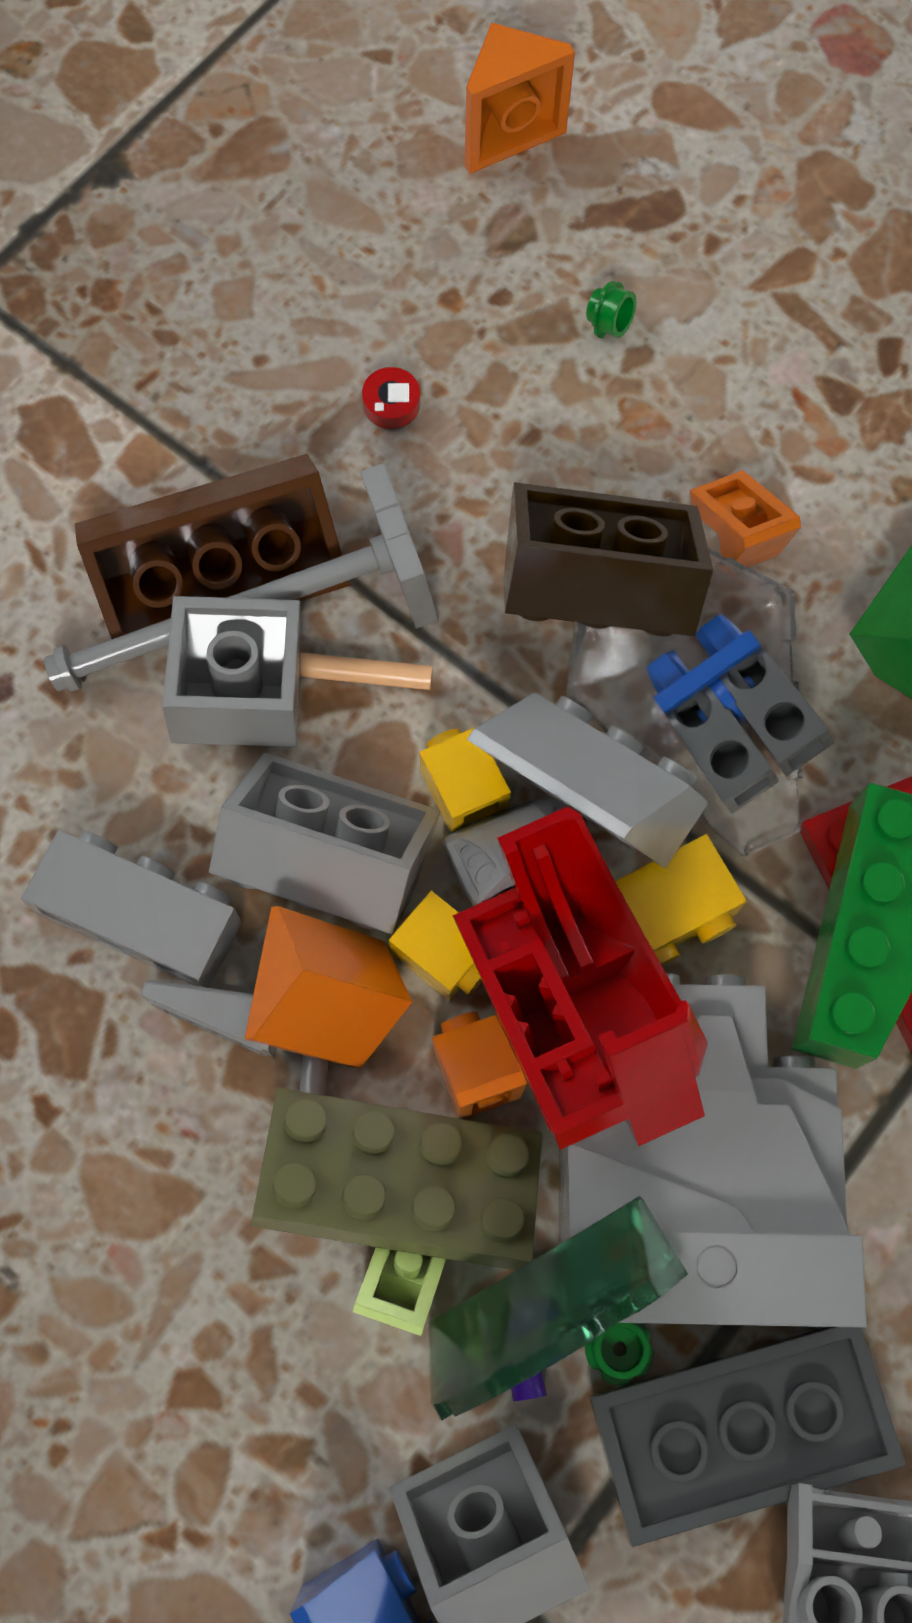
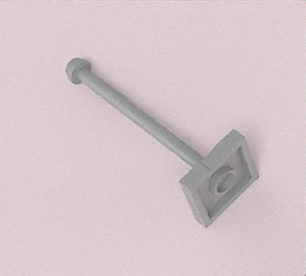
(388, 552)

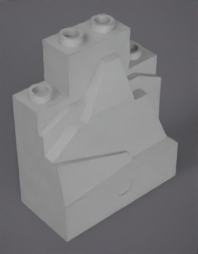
(742, 1192)

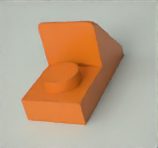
(746, 517)

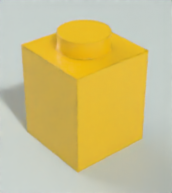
(462, 779)
(435, 949)

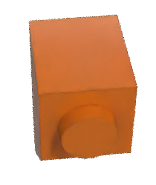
(477, 1064)

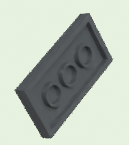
(744, 1431)

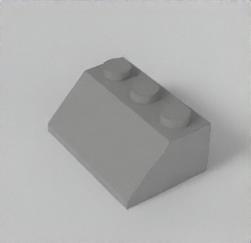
(595, 773)
(323, 842)

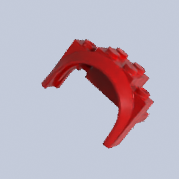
(583, 990)

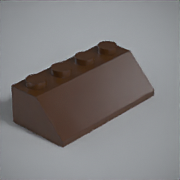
(208, 542)

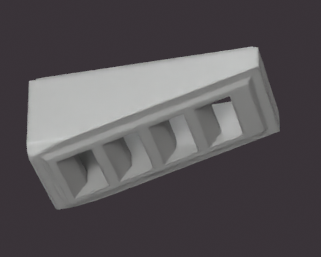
(211, 1009)

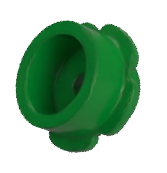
(611, 310)
(635, 1360)

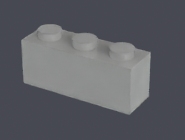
(134, 907)

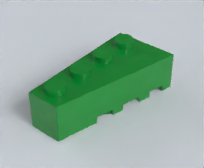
(865, 935)

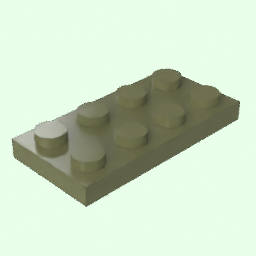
(399, 1180)

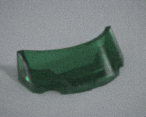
(549, 1308)

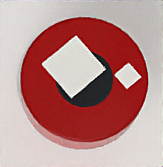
(391, 397)

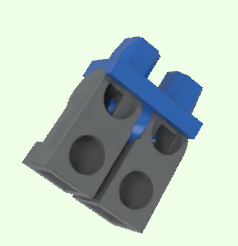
(723, 693)

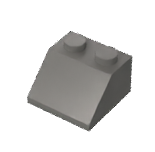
(233, 671)
(487, 1535)

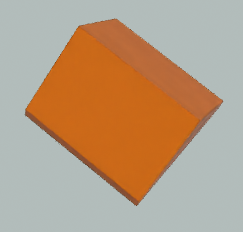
(516, 95)
(324, 990)

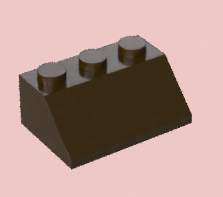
(605, 560)

